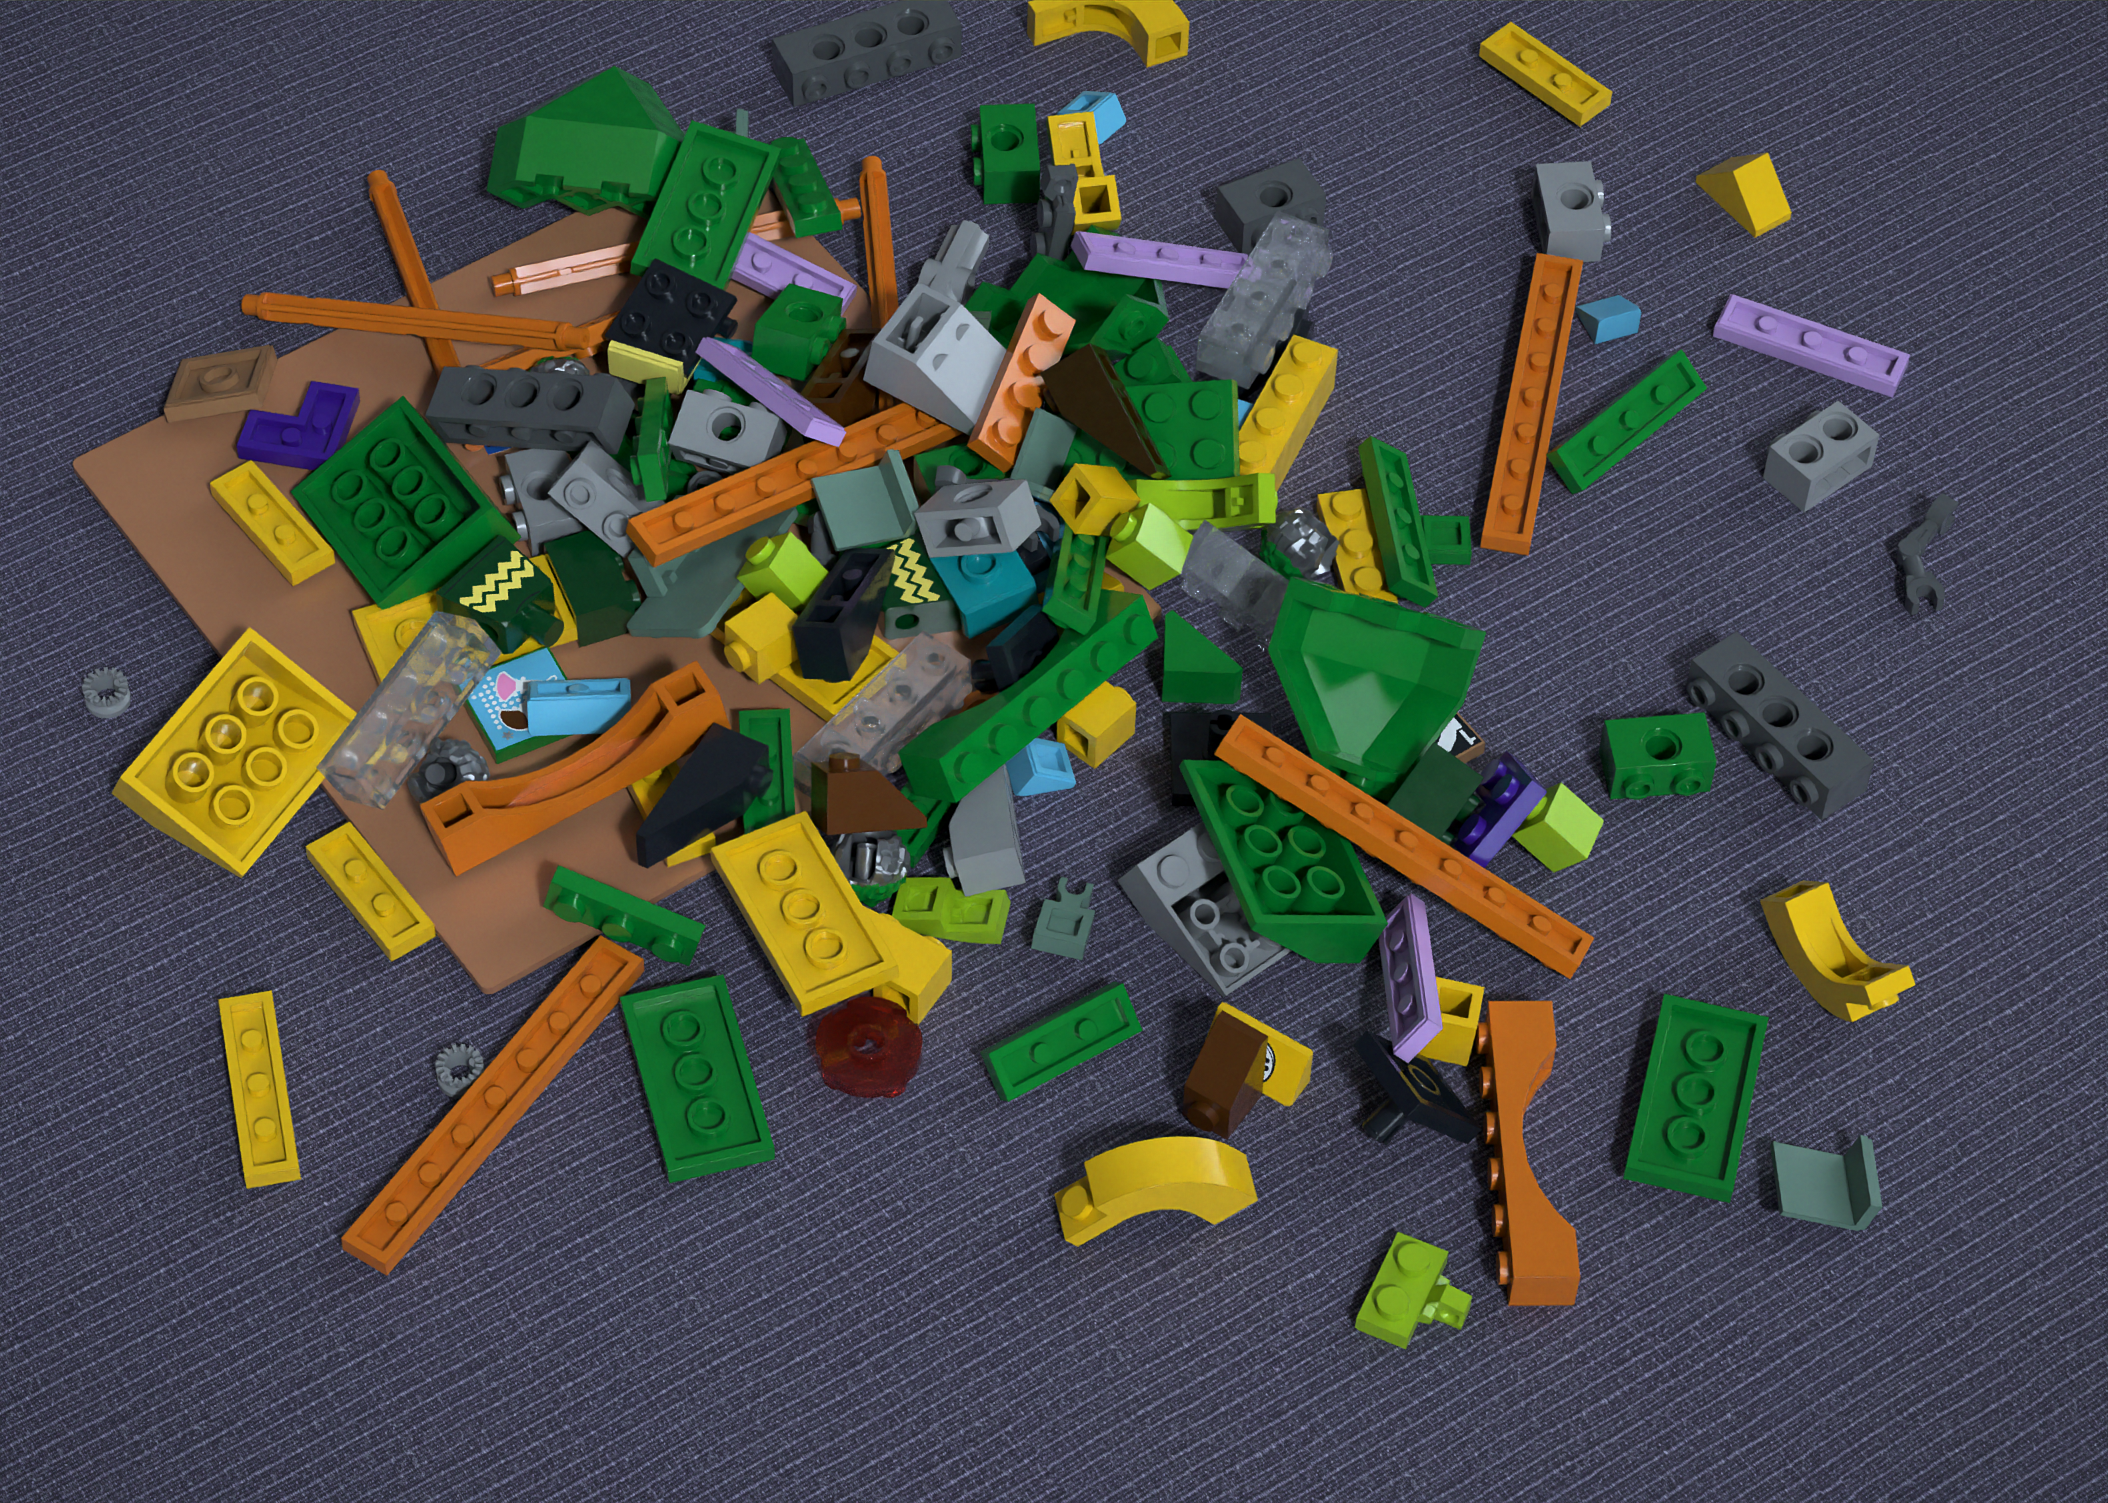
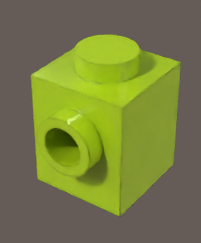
(1148, 546)
(783, 568)
(1559, 829)

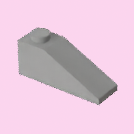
(986, 838)

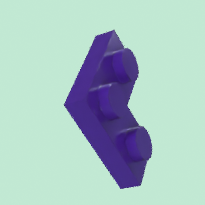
(304, 439)
(1509, 798)

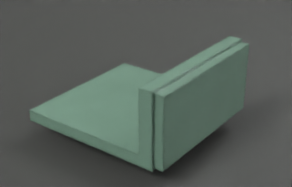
(1044, 453)
(868, 504)
(1828, 1185)

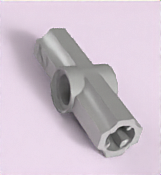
(956, 262)

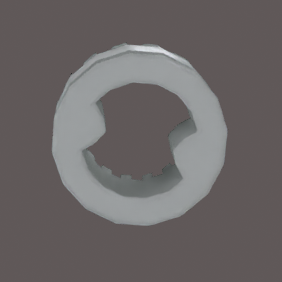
(106, 680)
(455, 1057)

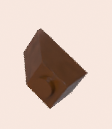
(858, 798)
(1226, 1076)

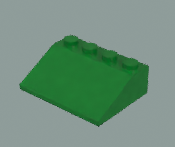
(401, 507)
(1285, 867)

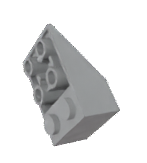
(936, 358)
(1197, 913)

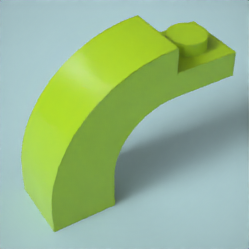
(1226, 503)

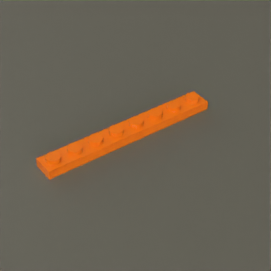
(1531, 405)
(779, 483)
(1404, 846)
(492, 1106)

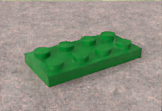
(708, 204)
(1189, 423)
(697, 1078)
(1696, 1098)

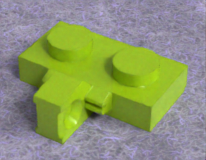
(1411, 1292)

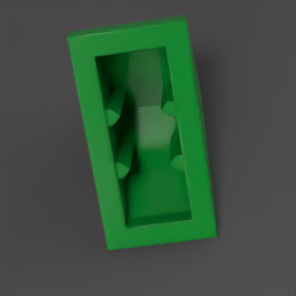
(1196, 667)

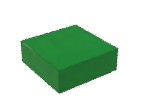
(1447, 539)

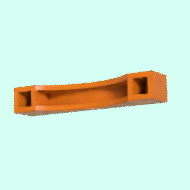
(494, 815)
(1538, 1243)

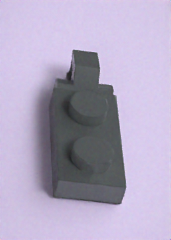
(1055, 212)

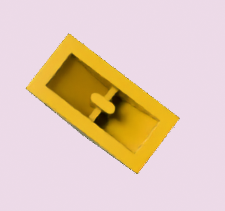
(1748, 192)

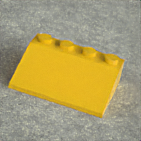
(237, 755)

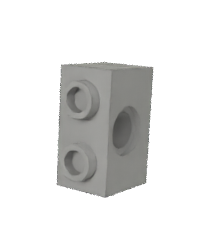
(1569, 210)
(703, 419)
(526, 486)
(601, 496)
(978, 518)

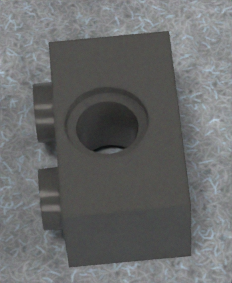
(1250, 203)

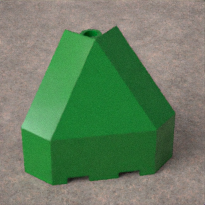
(589, 147)
(1108, 307)
(1369, 680)

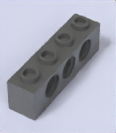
(865, 48)
(530, 409)
(1779, 725)

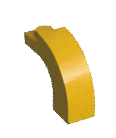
(1151, 27)
(1096, 197)
(1826, 956)
(1154, 1176)

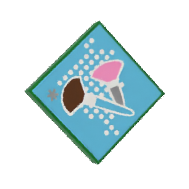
(500, 704)

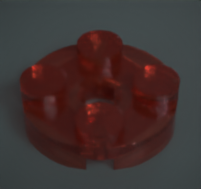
(869, 1074)

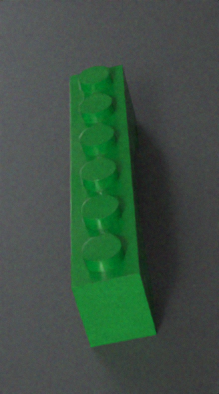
(969, 747)

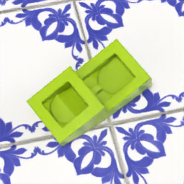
(939, 910)

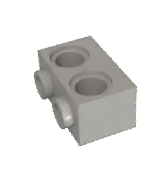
(1820, 455)

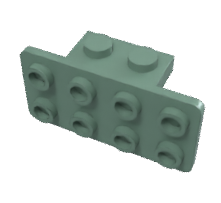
(697, 588)

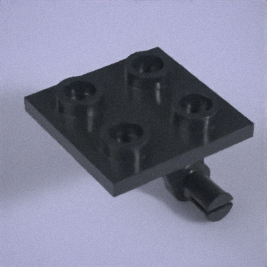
(673, 314)

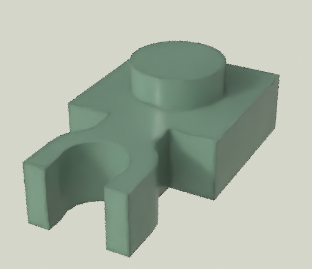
(1065, 923)

